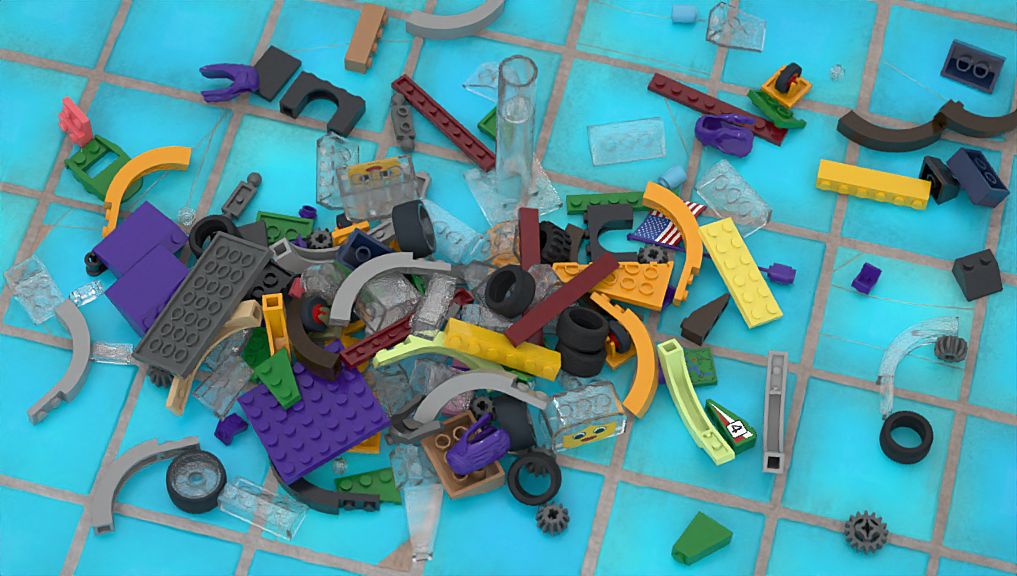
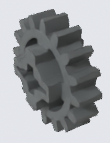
(873, 529)

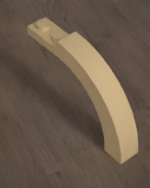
(245, 316)

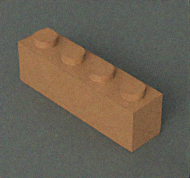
(365, 38)

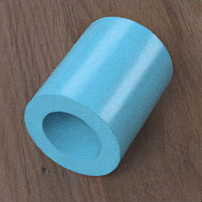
(684, 13)
(672, 178)

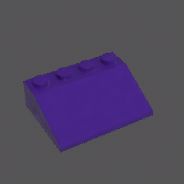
(137, 237)
(147, 288)

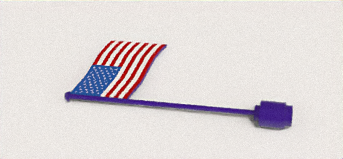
(663, 232)

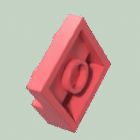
(75, 123)

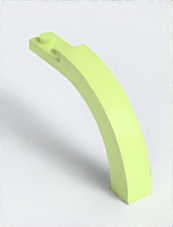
(417, 345)
(688, 405)

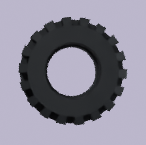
(553, 243)

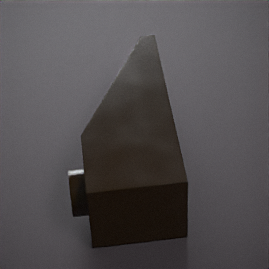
(702, 320)

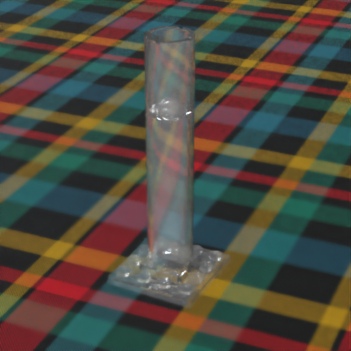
(517, 173)

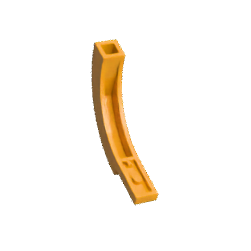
(151, 161)
(681, 216)
(275, 321)
(648, 362)

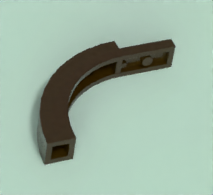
(974, 125)
(887, 139)
(577, 236)
(312, 357)

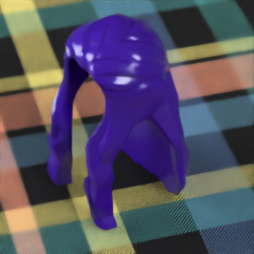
(244, 79)
(725, 136)
(481, 451)

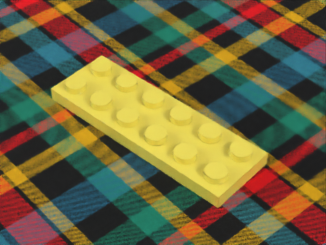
(739, 272)

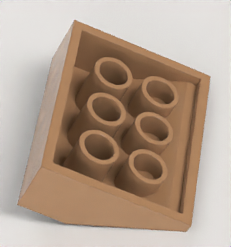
(458, 485)

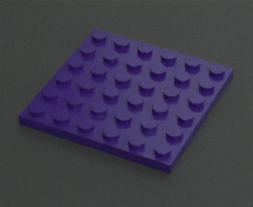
(319, 425)

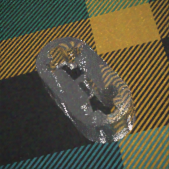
(87, 293)

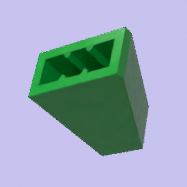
(700, 539)

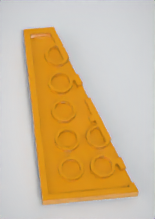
(629, 283)

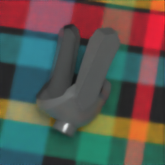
(400, 433)

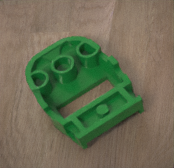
(100, 184)

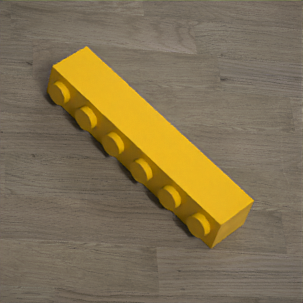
(873, 184)
(498, 349)

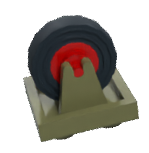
(315, 319)

